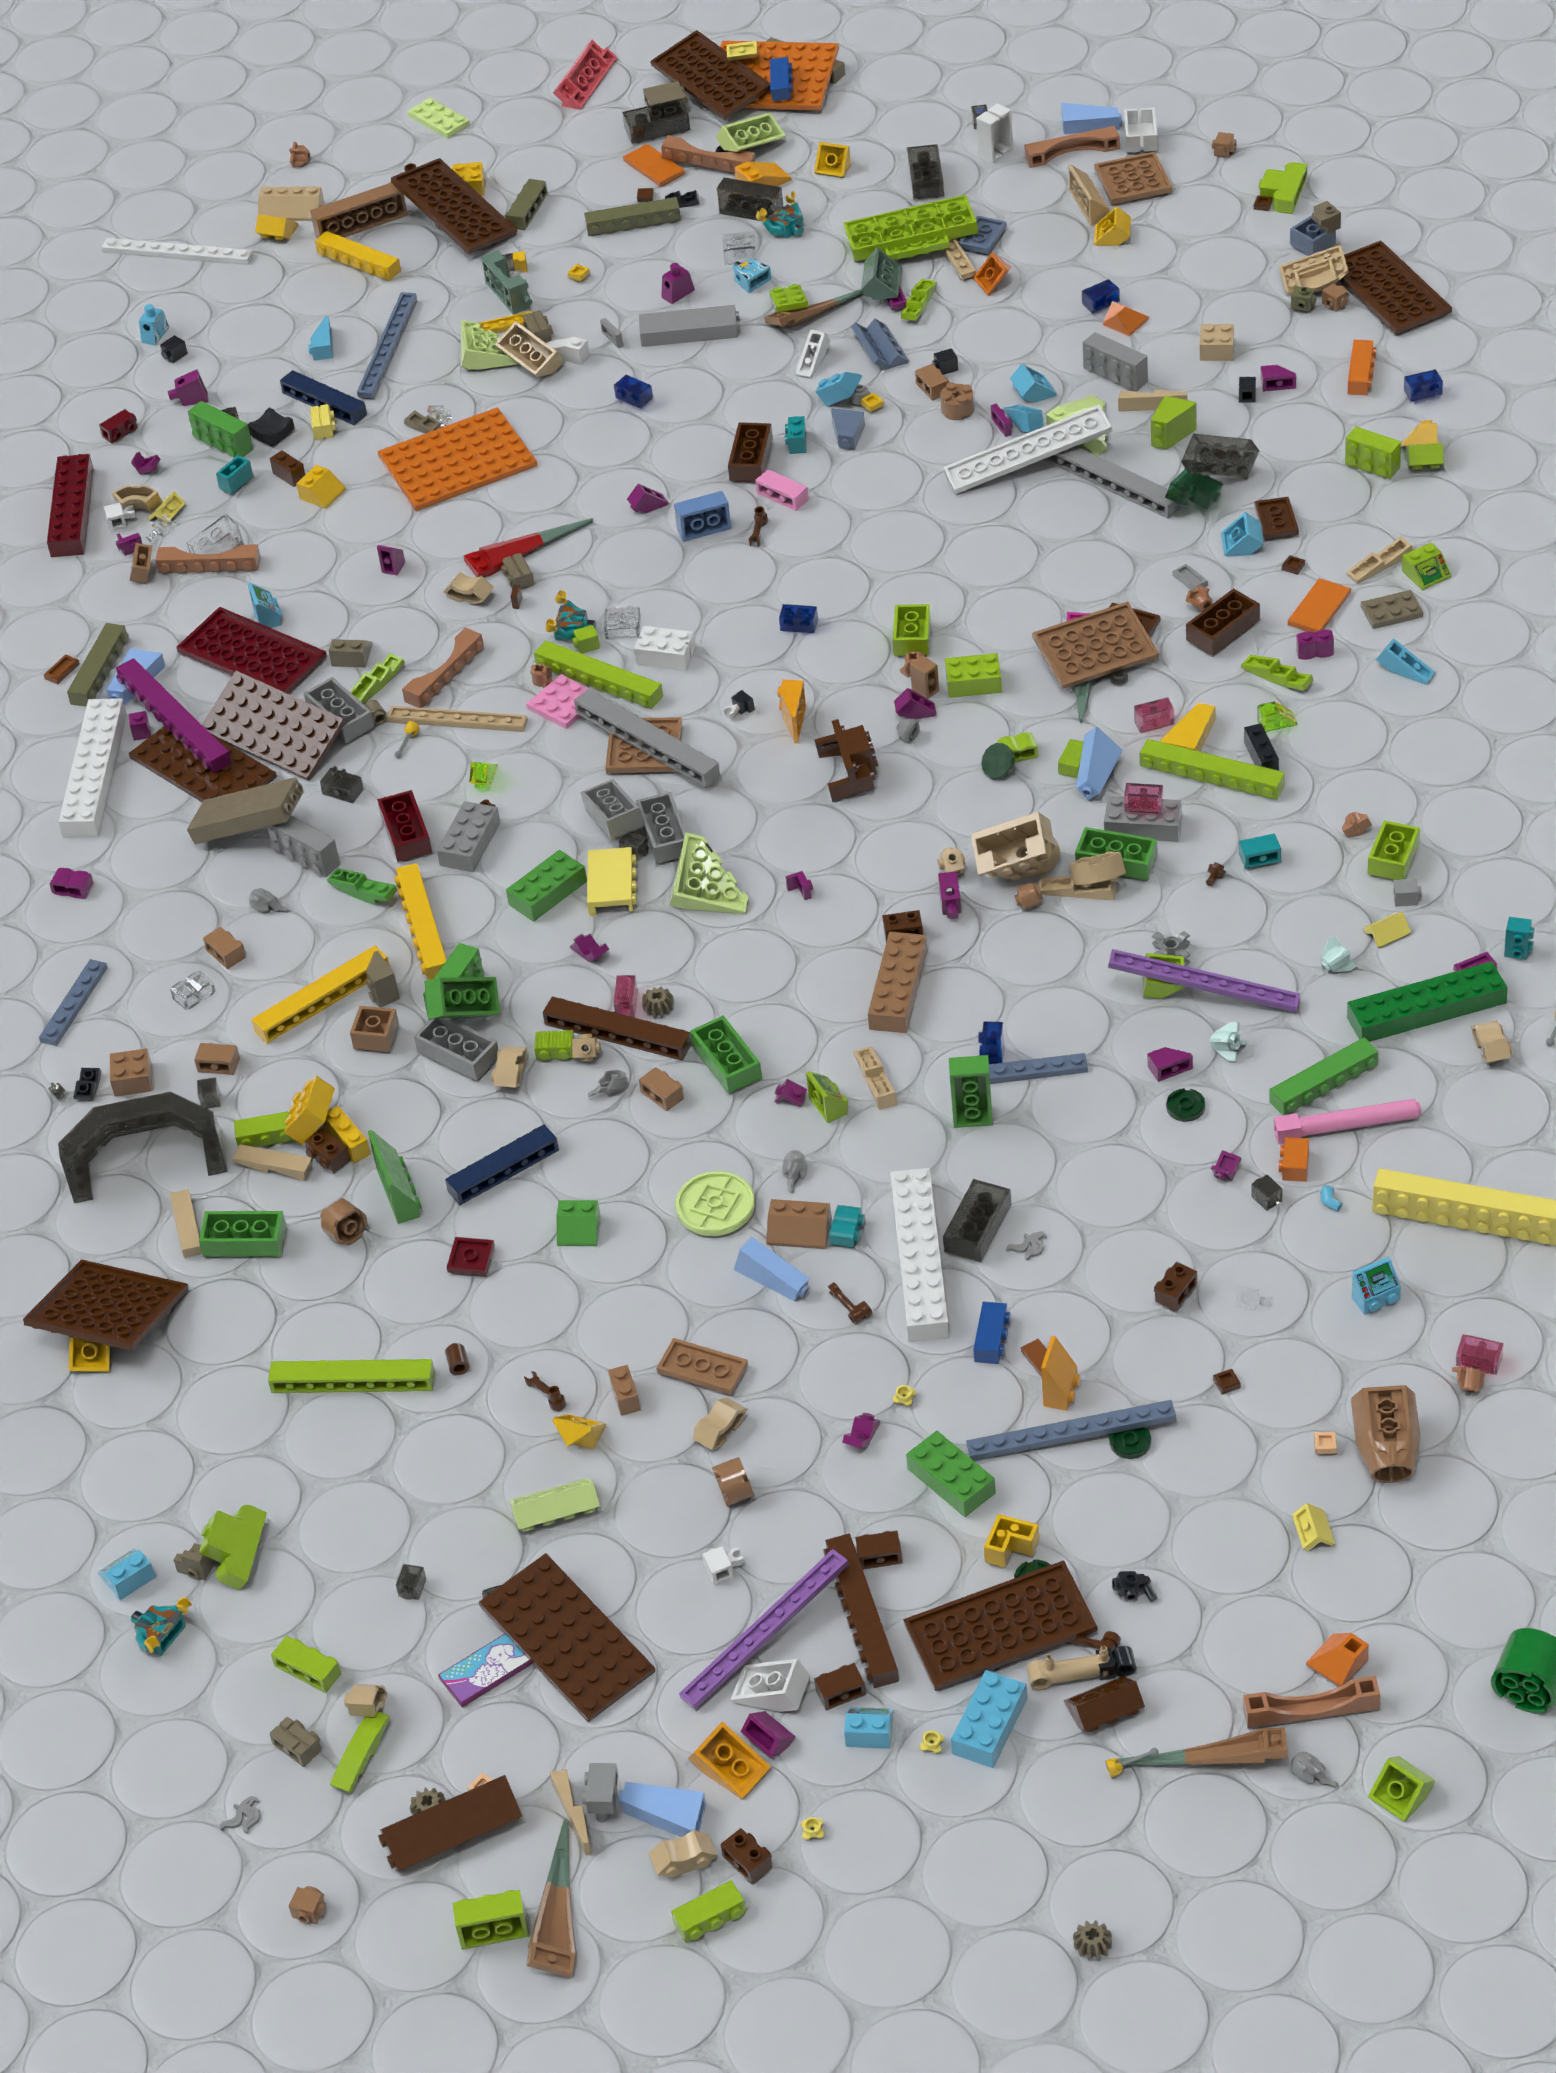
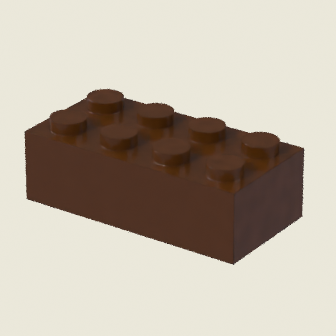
(750, 451)
(1222, 621)

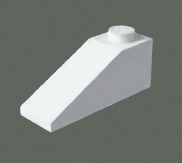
(571, 349)
(813, 353)

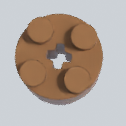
(957, 401)
(343, 1222)
(733, 1481)

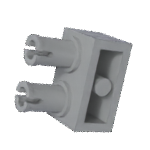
(601, 1790)

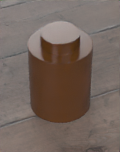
(457, 1359)

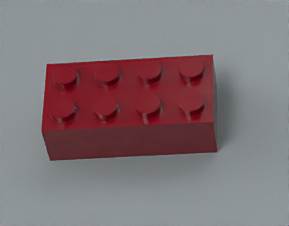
(404, 825)

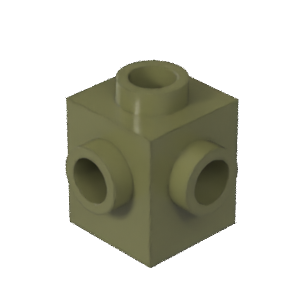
(1303, 298)

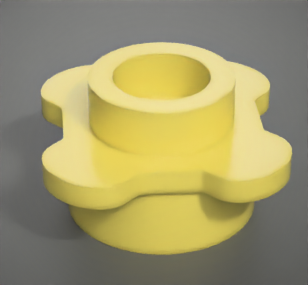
(906, 1391)
(932, 1736)
(810, 1823)

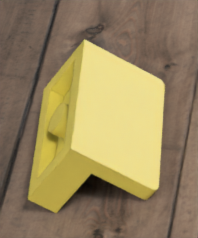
(742, 50)
(168, 506)
(1388, 929)
(1312, 1526)

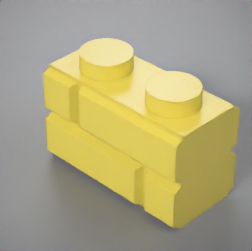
(322, 421)

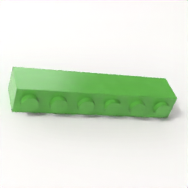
(1323, 1076)

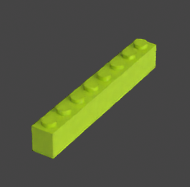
(599, 674)
(1212, 769)
(351, 1376)

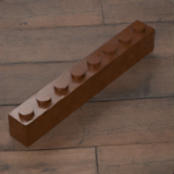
(617, 1028)
(863, 1615)

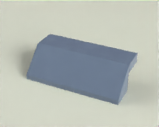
(880, 344)

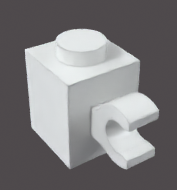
(117, 516)
(720, 1565)

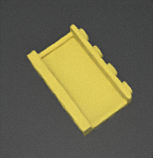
(611, 878)

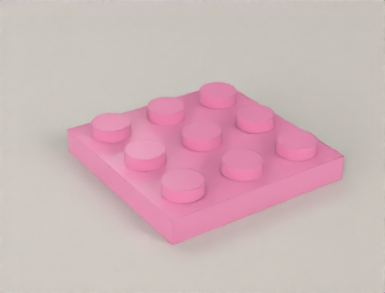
(557, 701)

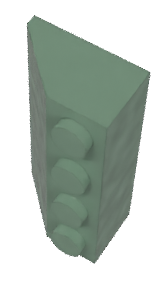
(881, 276)

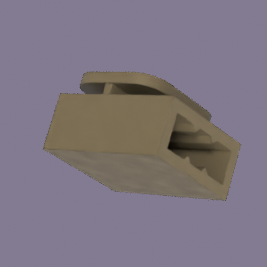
(665, 93)

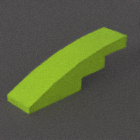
(919, 299)
(1273, 671)
(378, 677)
(357, 1754)

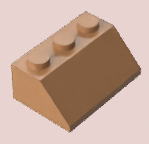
(798, 1224)

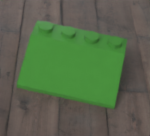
(395, 1180)

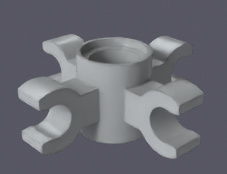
(1172, 945)

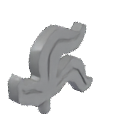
(1035, 1241)
(245, 1808)

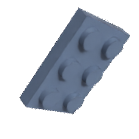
(988, 235)

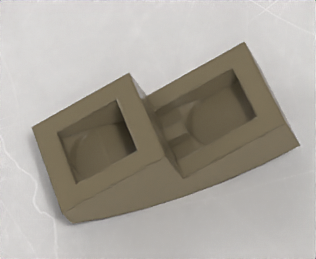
(420, 423)

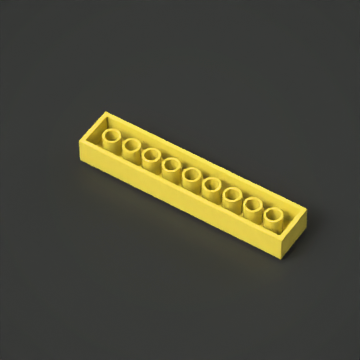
(1465, 1206)

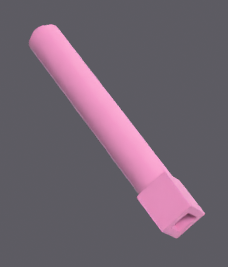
(1297, 1127)

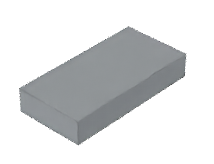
(611, 333)
(1189, 577)

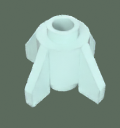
(1336, 957)
(1226, 1041)

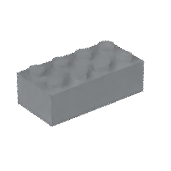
(1115, 362)
(339, 701)
(612, 809)
(1151, 825)
(662, 826)
(468, 836)
(305, 845)
(457, 1047)

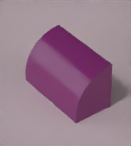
(767, 1733)

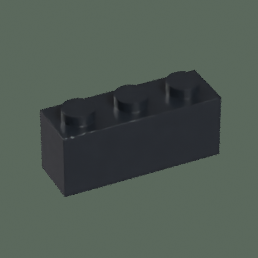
(1260, 747)

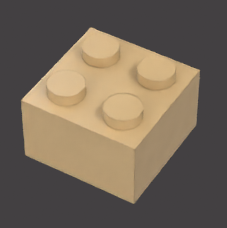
(1216, 342)

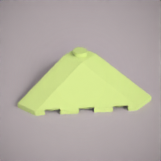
(479, 348)
(1094, 446)
(703, 882)

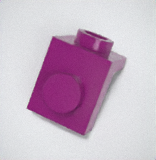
(143, 464)
(128, 543)
(799, 881)
(790, 1092)
(1226, 1166)

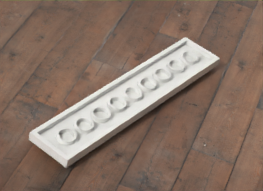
(1027, 449)

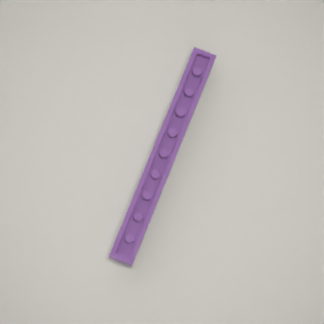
(1204, 980)
(763, 1629)

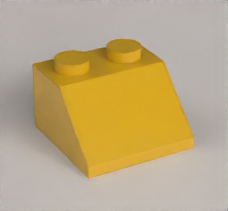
(275, 227)
(1113, 228)
(1422, 434)
(320, 487)

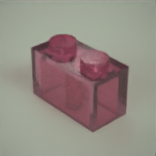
(1154, 715)
(1143, 798)
(625, 995)
(1479, 1354)

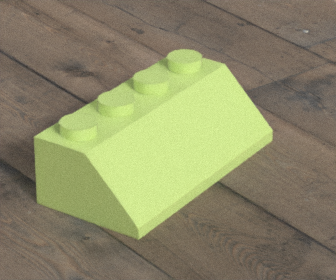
(749, 133)
(554, 1504)

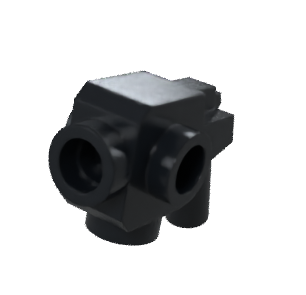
(1130, 1583)

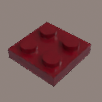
(470, 1256)

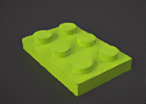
(788, 298)

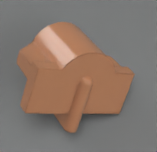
(299, 155)
(1199, 598)
(909, 658)
(541, 675)
(1355, 824)
(1469, 1378)

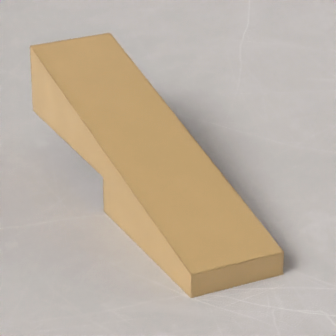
(1145, 401)
(1378, 562)
(1065, 887)
(875, 1078)
(266, 1160)
(186, 1223)
(575, 1814)

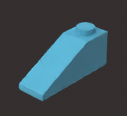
(321, 341)
(1025, 417)
(1403, 662)

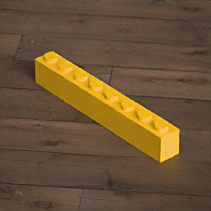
(421, 920)
(314, 997)

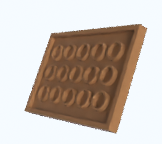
(1095, 645)

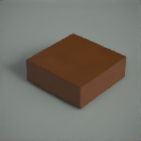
(645, 194)
(1263, 203)
(1293, 564)
(516, 597)
(1226, 1381)

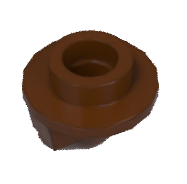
(1216, 871)

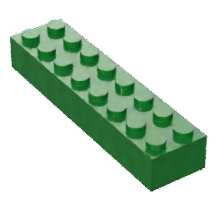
(1427, 1002)

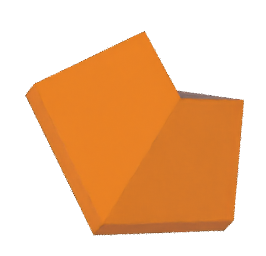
(991, 273)
(1124, 319)

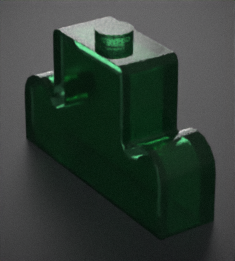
(1194, 488)

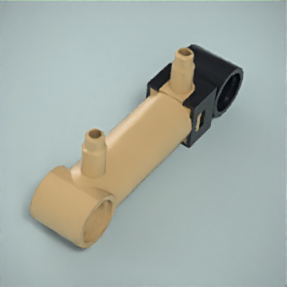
(1103, 1665)

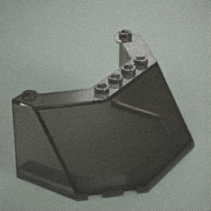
(131, 1117)

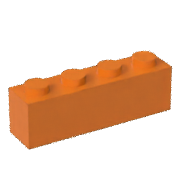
(1361, 367)

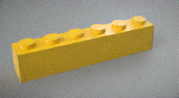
(358, 256)

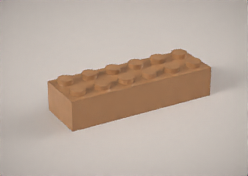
(360, 211)
(897, 982)

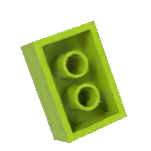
(1372, 452)
(911, 629)
(973, 675)
(1393, 850)
(490, 1919)

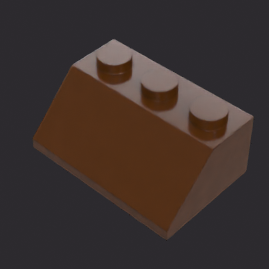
(1105, 1703)

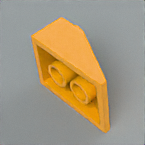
(761, 173)
(792, 705)
(1058, 1376)
(729, 1761)

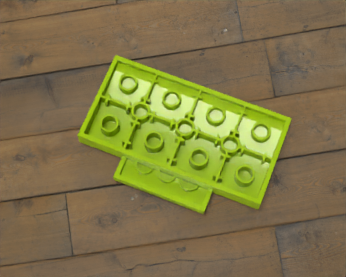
(912, 229)

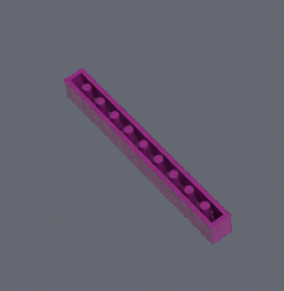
(173, 716)

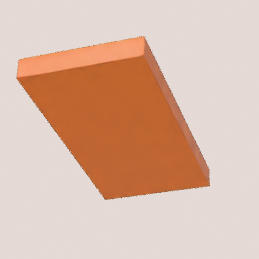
(652, 165)
(1319, 606)

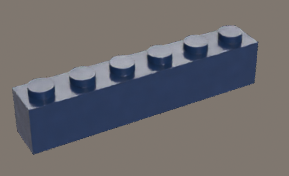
(316, 394)
(502, 1164)

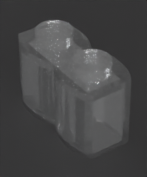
(193, 990)

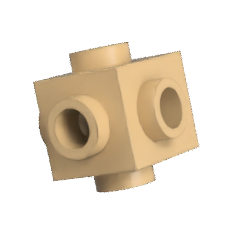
(951, 861)
(579, 1050)

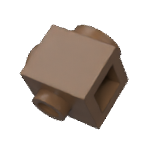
(1224, 144)
(1335, 297)
(307, 1905)

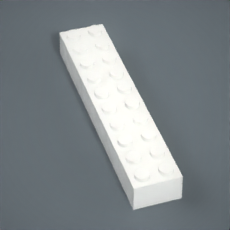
(92, 768)
(919, 1255)

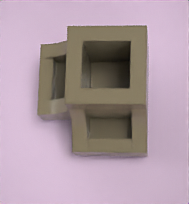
(1327, 217)
(194, 1563)

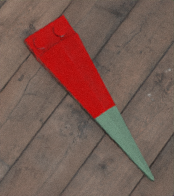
(489, 558)

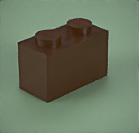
(287, 468)
(879, 1549)
(839, 1686)

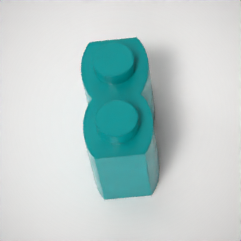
(846, 1226)

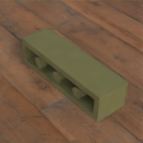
(527, 203)

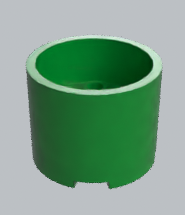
(1527, 1670)

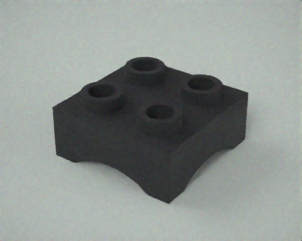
(271, 427)

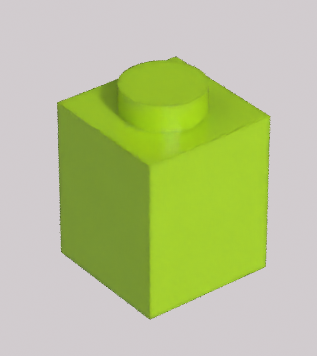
(586, 639)

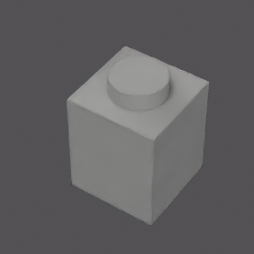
(1406, 892)

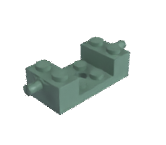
(511, 290)

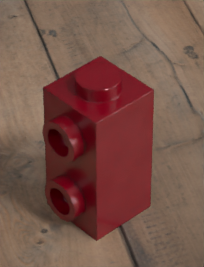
(118, 426)

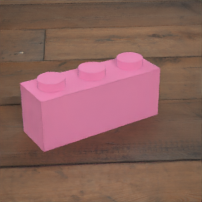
(781, 490)

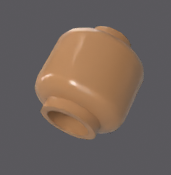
(1028, 896)

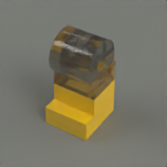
(516, 261)

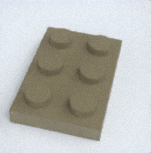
(1392, 609)

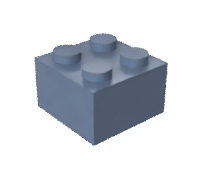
(1310, 237)

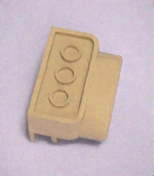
(1016, 848)

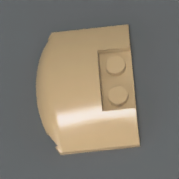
(1315, 270)

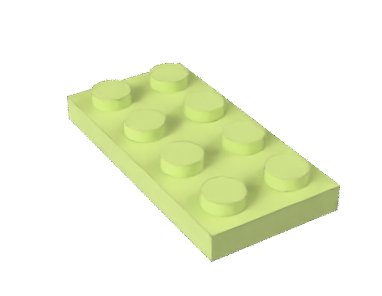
(438, 118)

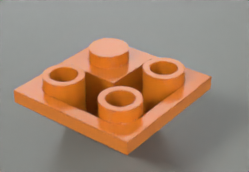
(1339, 1657)

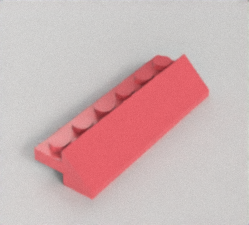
(584, 75)

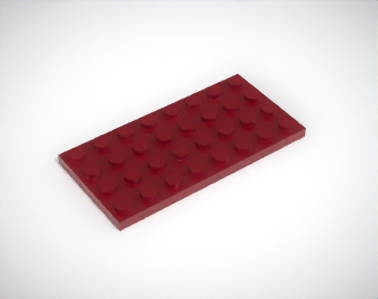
(251, 648)

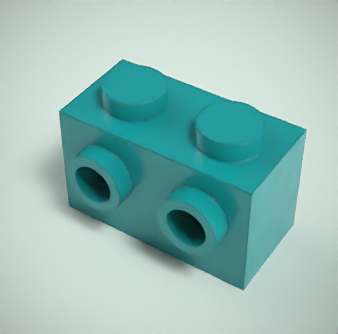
(796, 434)
(234, 474)
(1259, 851)
(1518, 938)

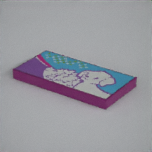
(484, 1670)

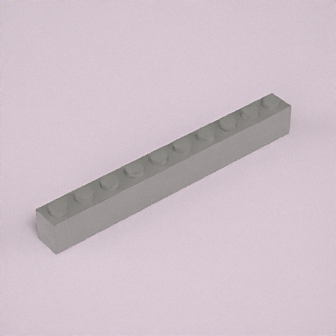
(1115, 479)
(647, 738)

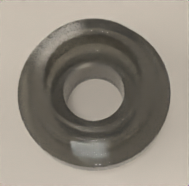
(1119, 677)
(57, 1090)

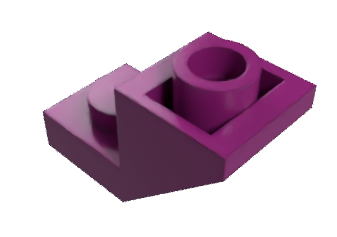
(587, 947)
(862, 1431)

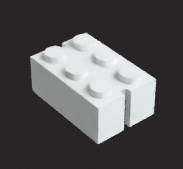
(994, 133)
(1140, 135)
(664, 648)

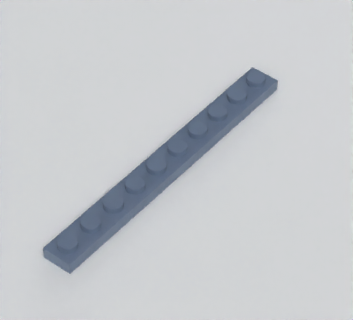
(386, 345)
(1071, 1430)

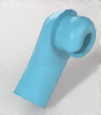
(1328, 1199)

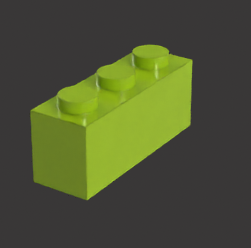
(262, 1130)
(306, 1664)
(708, 1911)

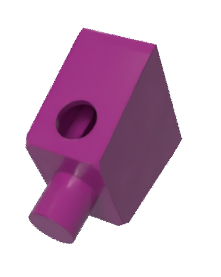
(676, 283)
(189, 389)
(949, 900)

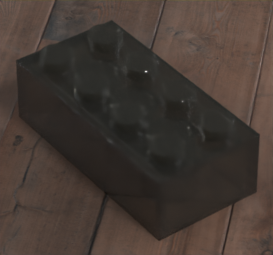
(656, 121)
(925, 171)
(747, 198)
(1220, 456)
(977, 1220)

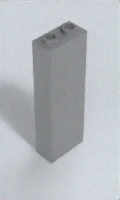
(689, 325)

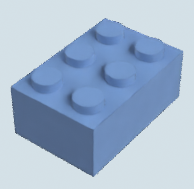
(702, 516)

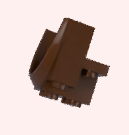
(855, 751)

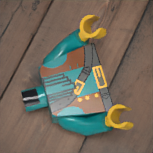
(784, 221)
(568, 619)
(159, 1626)

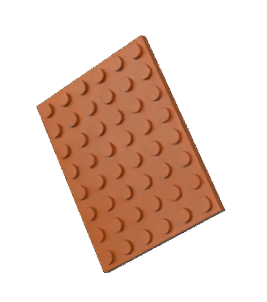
(811, 72)
(457, 458)

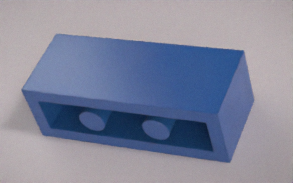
(781, 79)
(991, 1332)

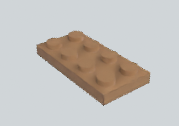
(702, 1366)

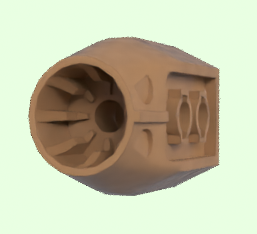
(1387, 1431)

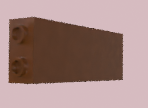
(449, 1823)

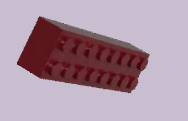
(70, 505)

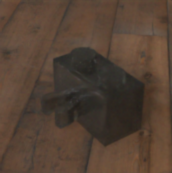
(341, 785)

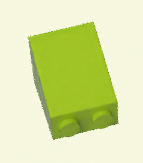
(1173, 421)

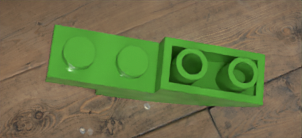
(360, 887)

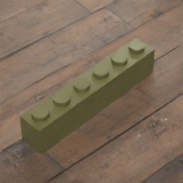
(632, 216)
(98, 664)

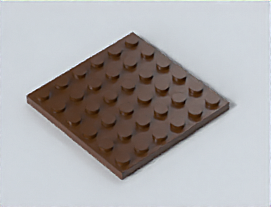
(106, 1304)

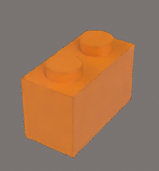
(1295, 1159)

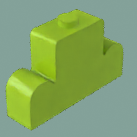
(1284, 186)
(233, 1543)

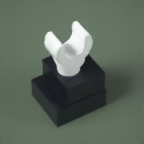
(741, 703)

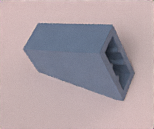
(847, 427)

